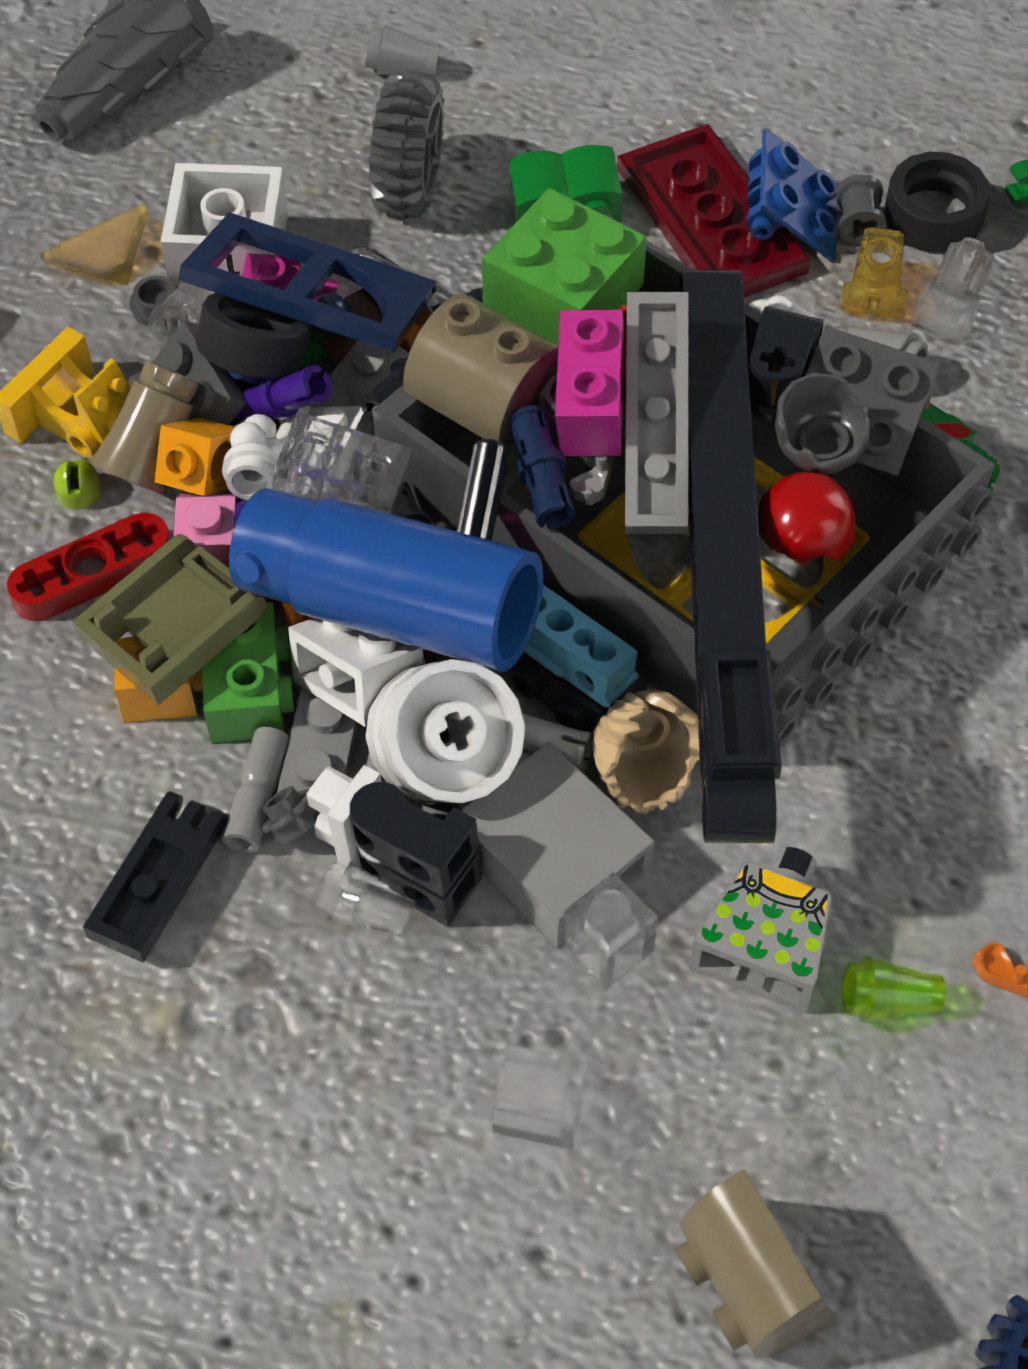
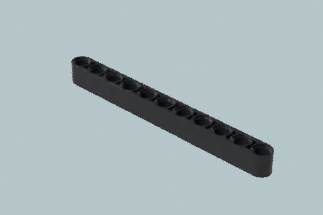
(723, 529)

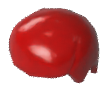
(807, 517)

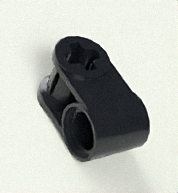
(779, 356)

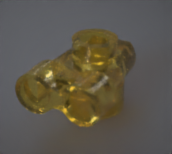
(875, 285)

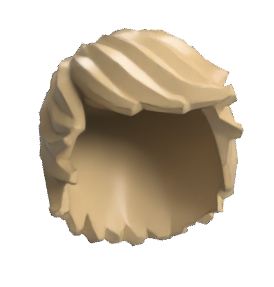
(646, 749)

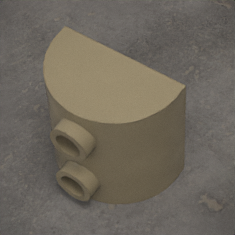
(478, 366)
(752, 1268)

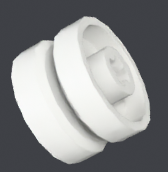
(481, 723)

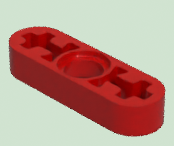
(81, 588)

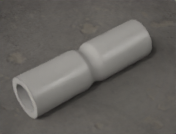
(258, 782)

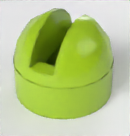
(89, 484)

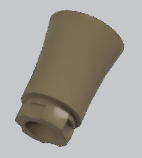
(134, 437)

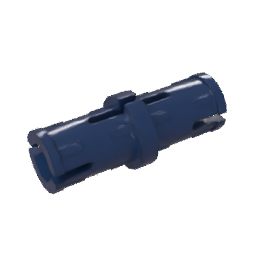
(542, 467)

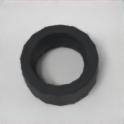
(938, 173)
(250, 338)

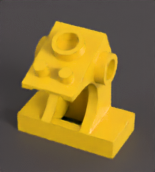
(65, 396)

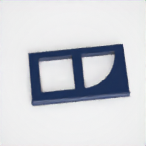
(397, 291)

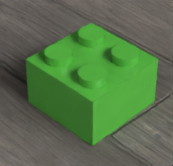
(560, 261)

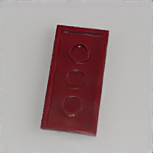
(702, 209)

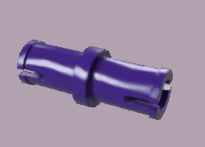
(285, 395)

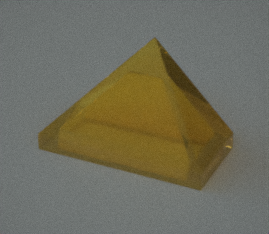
(104, 249)

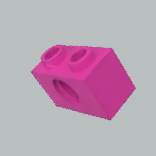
(590, 383)

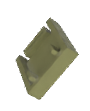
(174, 612)

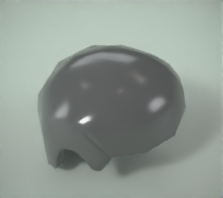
(821, 424)

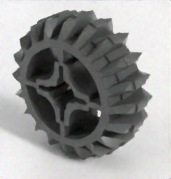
(406, 144)

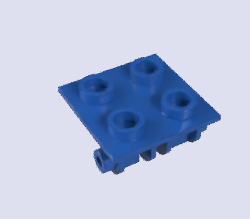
(791, 194)

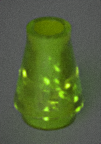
(889, 991)

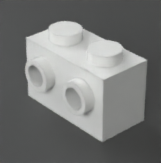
(346, 664)

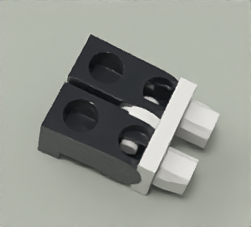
(397, 841)

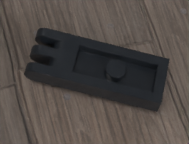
(154, 877)

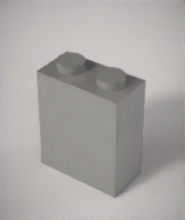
(554, 838)

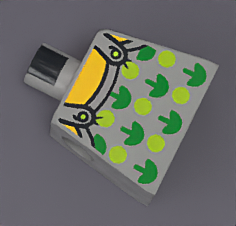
(767, 931)

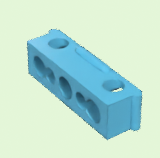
(577, 645)

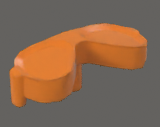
(997, 969)

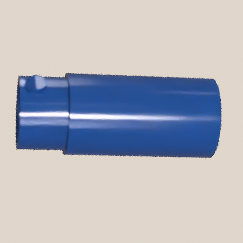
(389, 576)

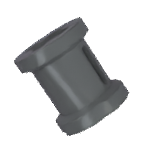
(860, 201)

